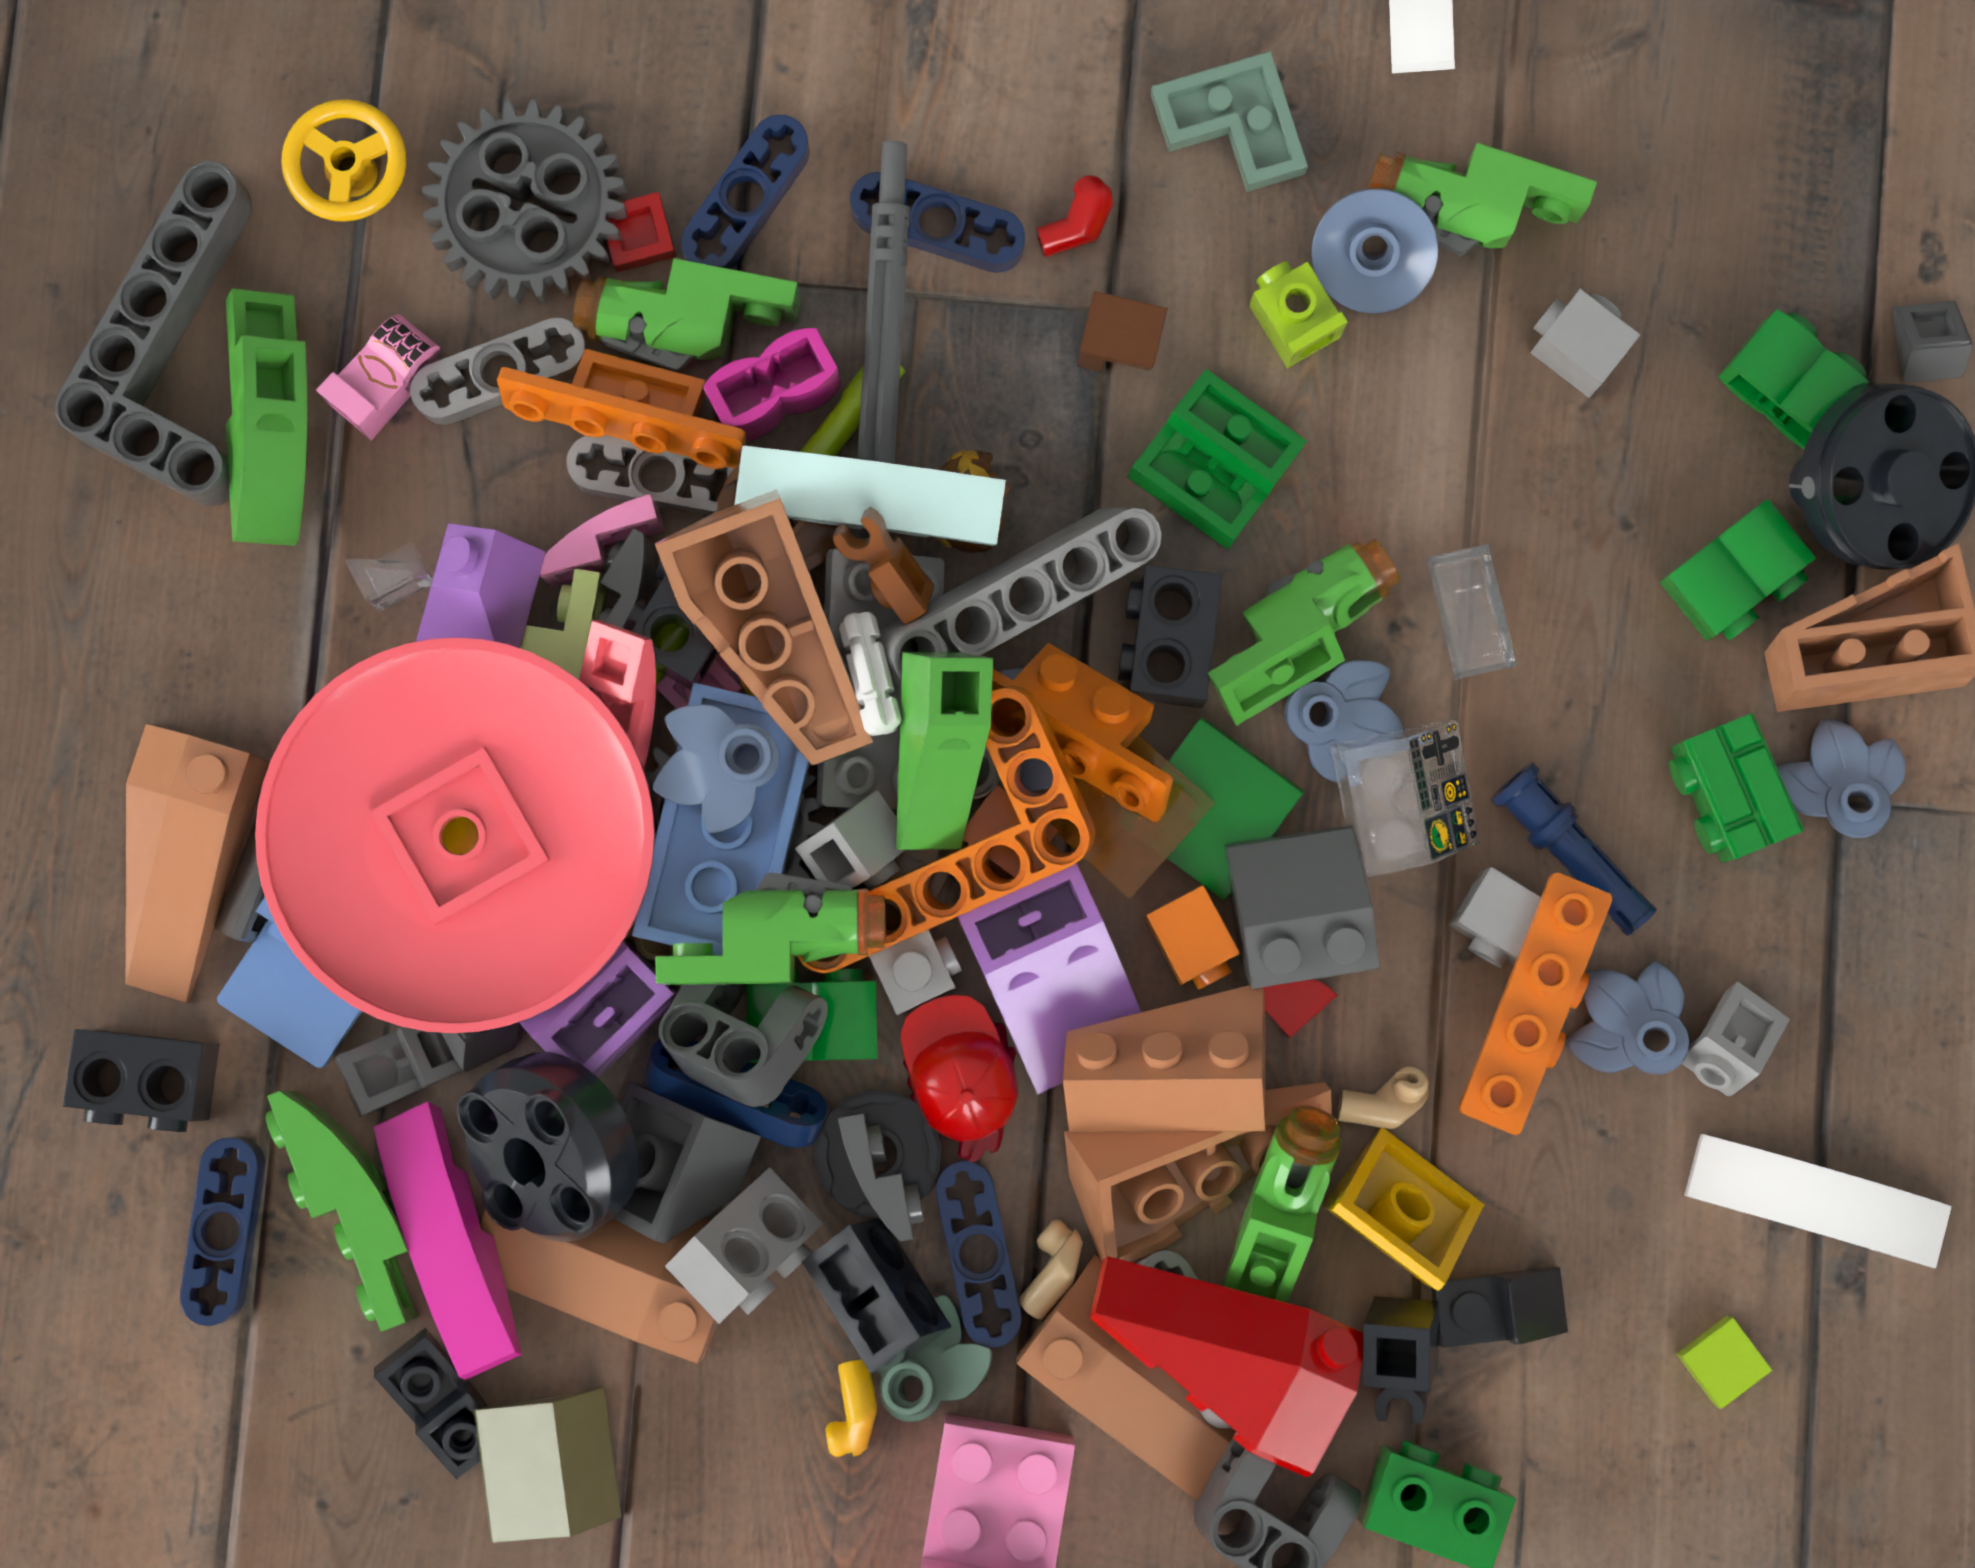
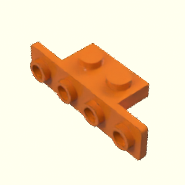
(629, 402)
(1093, 727)
(1535, 1004)

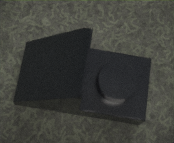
(1501, 1307)

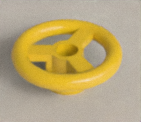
(357, 179)

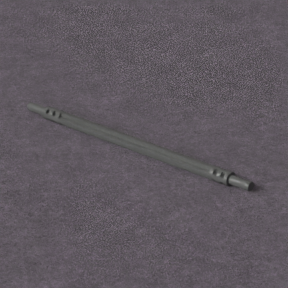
(884, 318)

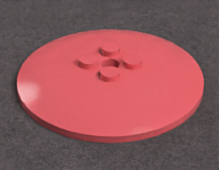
(361, 814)

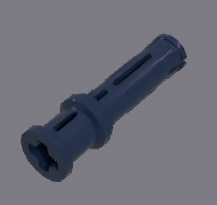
(1556, 828)

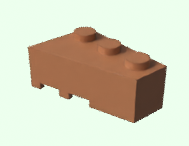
(1171, 1068)

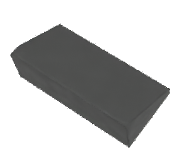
(244, 895)

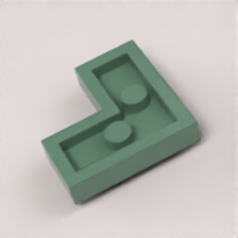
(1239, 102)

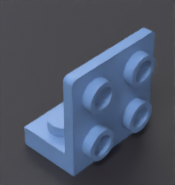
(285, 999)

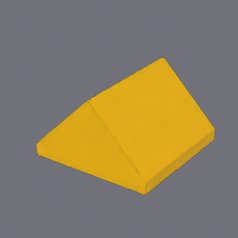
(1405, 1208)

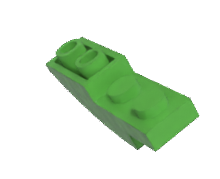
(267, 419)
(341, 1177)

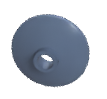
(1381, 280)

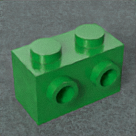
(1437, 1504)

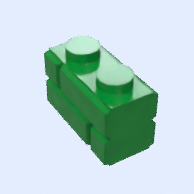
(1734, 789)

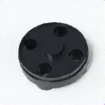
(1887, 476)
(549, 1147)

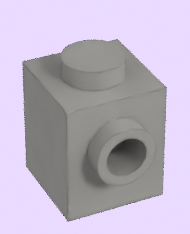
(1583, 340)
(855, 845)
(1495, 916)
(916, 971)

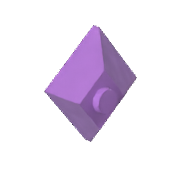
(481, 587)

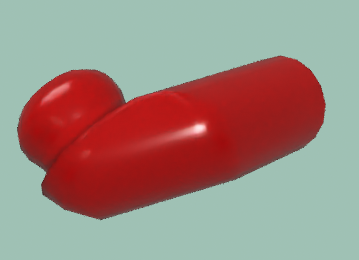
(1084, 220)

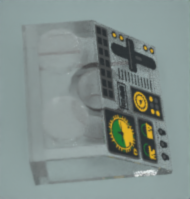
(1406, 796)

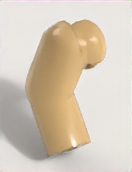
(1390, 1104)
(1059, 1272)

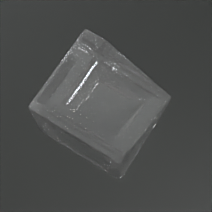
(391, 576)

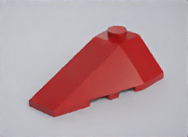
(1252, 1360)

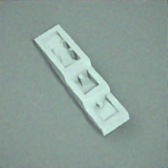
(907, 497)

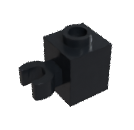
(1401, 1352)

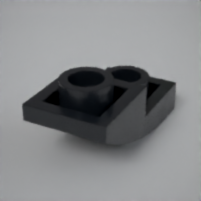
(435, 1399)

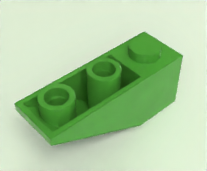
(941, 745)

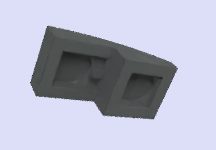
(395, 1068)

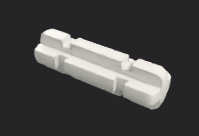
(870, 673)

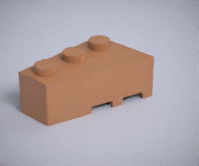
(1882, 643)

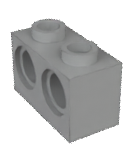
(744, 1245)

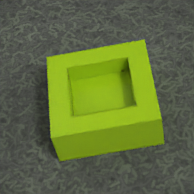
(1724, 1362)

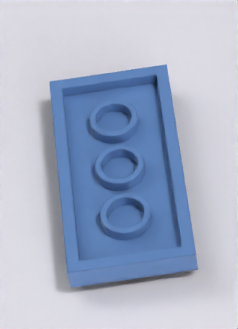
(703, 869)

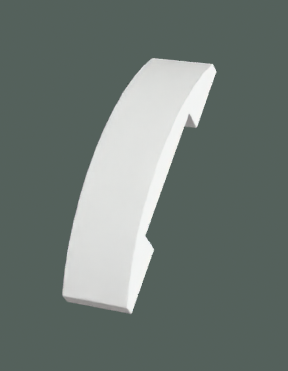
(1818, 1200)

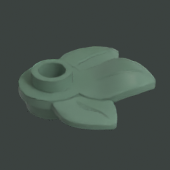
(944, 1366)

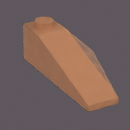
(758, 607)
(1150, 1183)
(1119, 1392)

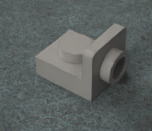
(1736, 1040)

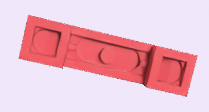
(623, 675)

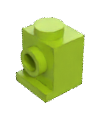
(1293, 333)

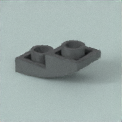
(629, 575)
(891, 1199)

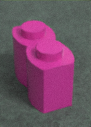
(788, 378)

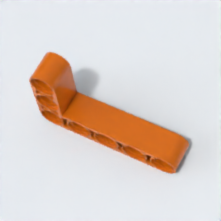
(1028, 837)

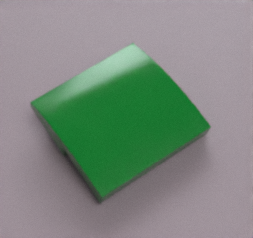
(1216, 459)
(1247, 797)

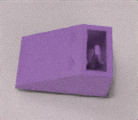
(1048, 968)
(605, 1013)

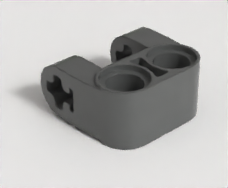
(730, 1044)
(1314, 1529)

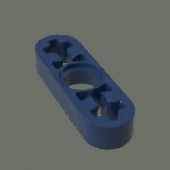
(755, 149)
(927, 197)
(770, 1122)
(229, 1280)
(1004, 1297)

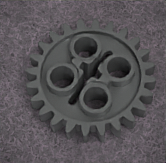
(547, 153)

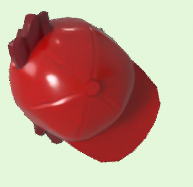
(960, 1072)

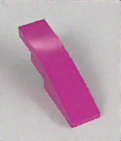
(445, 1241)

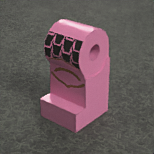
(379, 375)

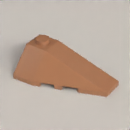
(182, 842)
(610, 1281)

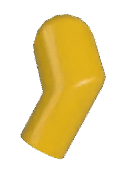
(860, 1411)

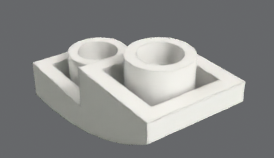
(1421, 35)

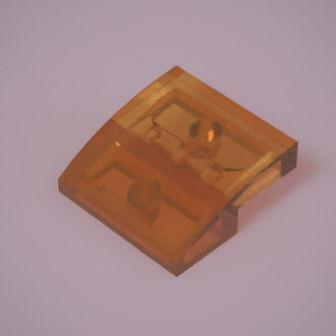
(1127, 843)

